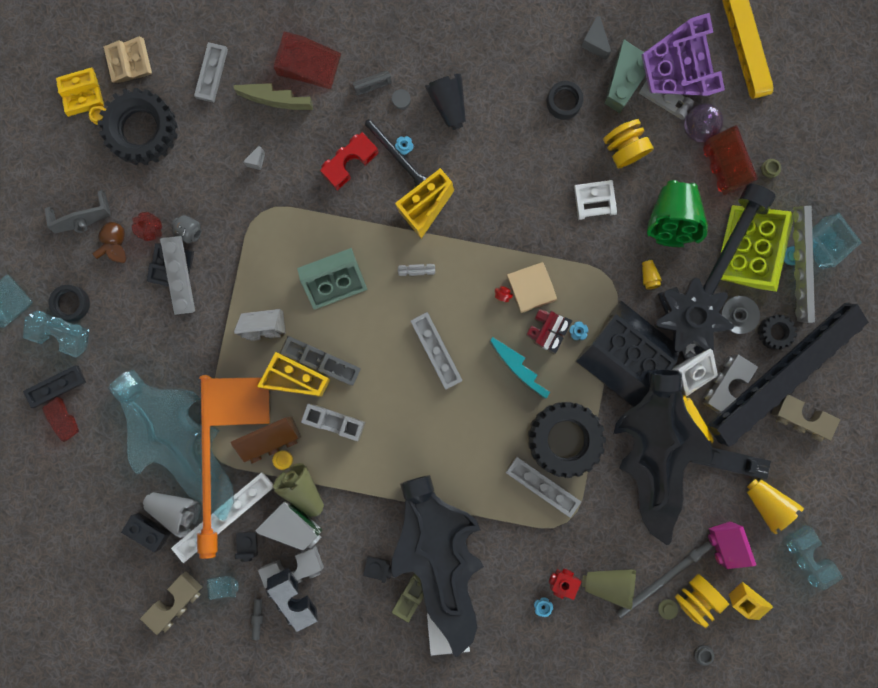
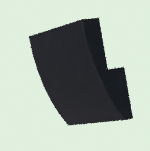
(157, 269)

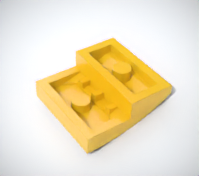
(79, 91)

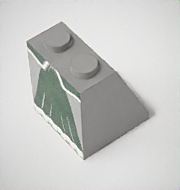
(290, 527)

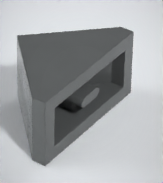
(596, 40)

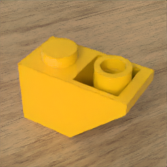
(749, 602)

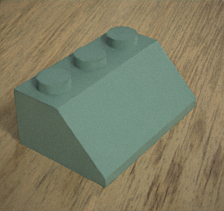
(332, 278)

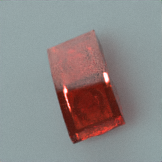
(60, 421)

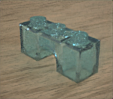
(71, 337)
(803, 544)

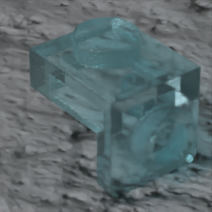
(222, 587)

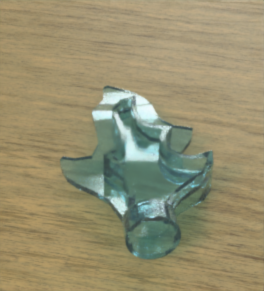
(166, 435)

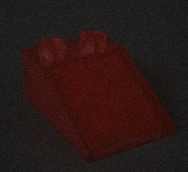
(306, 61)

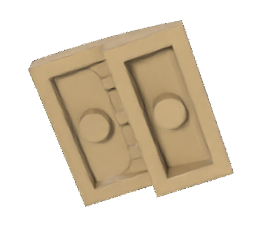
(127, 60)
(532, 287)

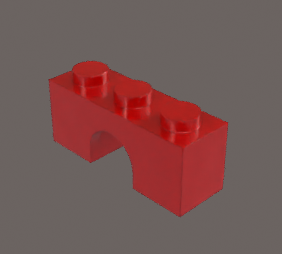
(358, 148)

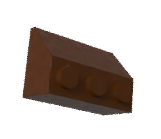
(267, 440)

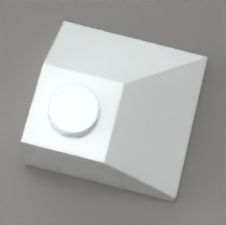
(697, 371)

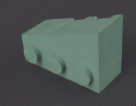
(626, 76)

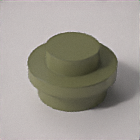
(771, 168)
(668, 609)

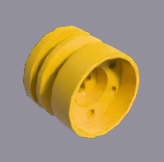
(628, 144)
(701, 601)

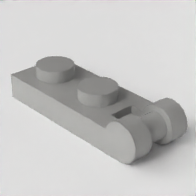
(668, 101)

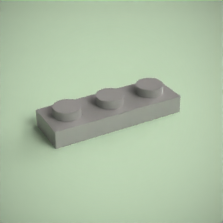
(211, 72)

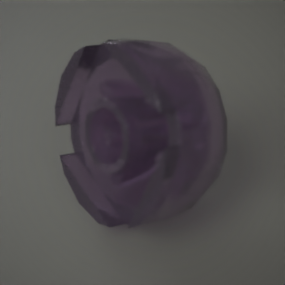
(703, 122)

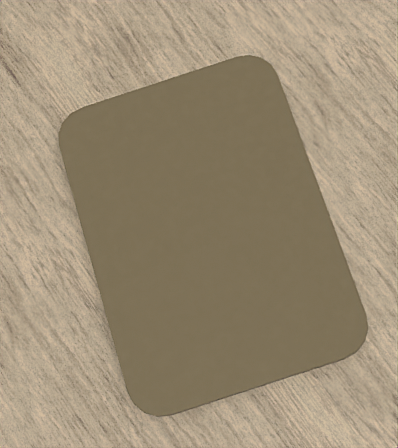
(411, 422)

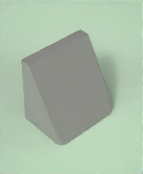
(255, 159)

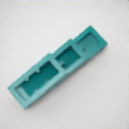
(514, 362)

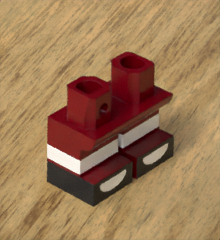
(551, 332)

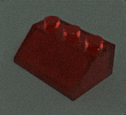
(730, 161)

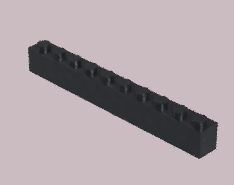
(787, 374)

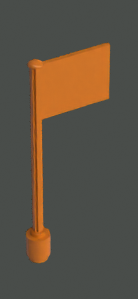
(225, 403)

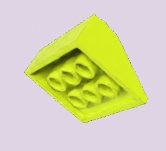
(761, 251)

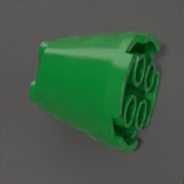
(678, 215)

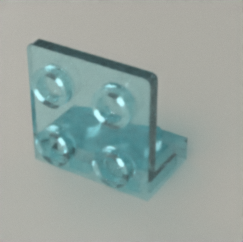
(12, 300)

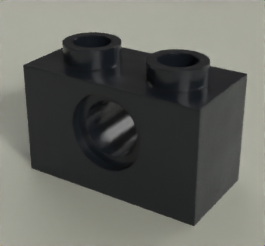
(146, 532)

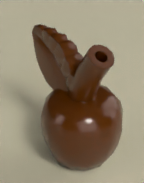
(112, 238)

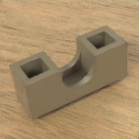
(821, 425)
(160, 616)

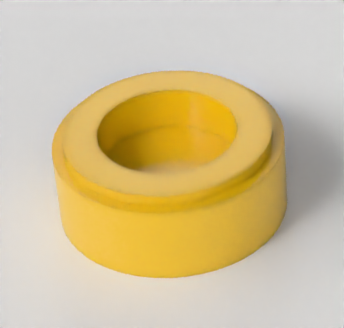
(282, 460)

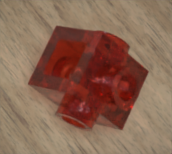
(152, 228)

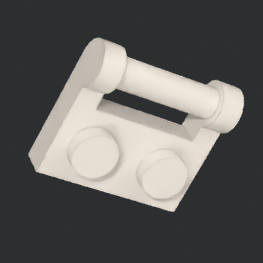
(595, 193)

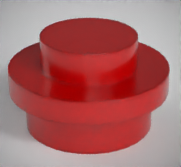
(503, 294)

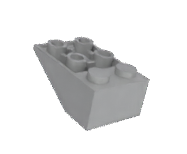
(261, 323)

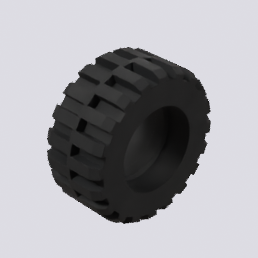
(592, 444)

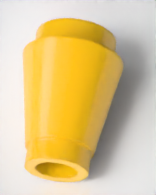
(651, 277)

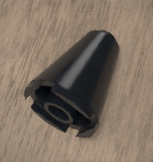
(449, 99)

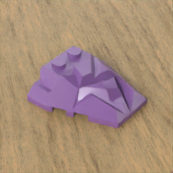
(683, 61)

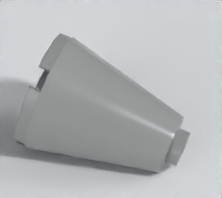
(173, 512)

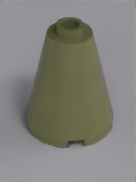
(299, 490)
(612, 585)

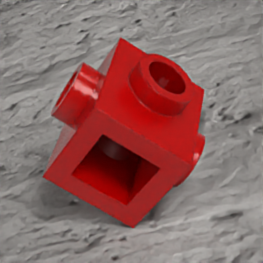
(569, 588)

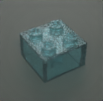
(833, 241)

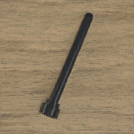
(418, 178)

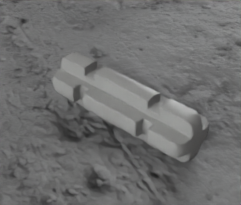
(414, 270)

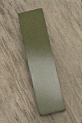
(267, 95)
(409, 599)

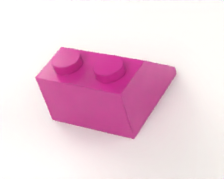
(731, 546)

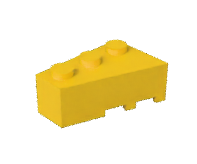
(425, 201)
(292, 377)

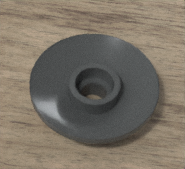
(749, 314)

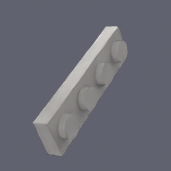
(177, 275)
(436, 350)
(543, 487)

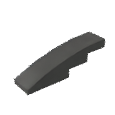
(320, 360)

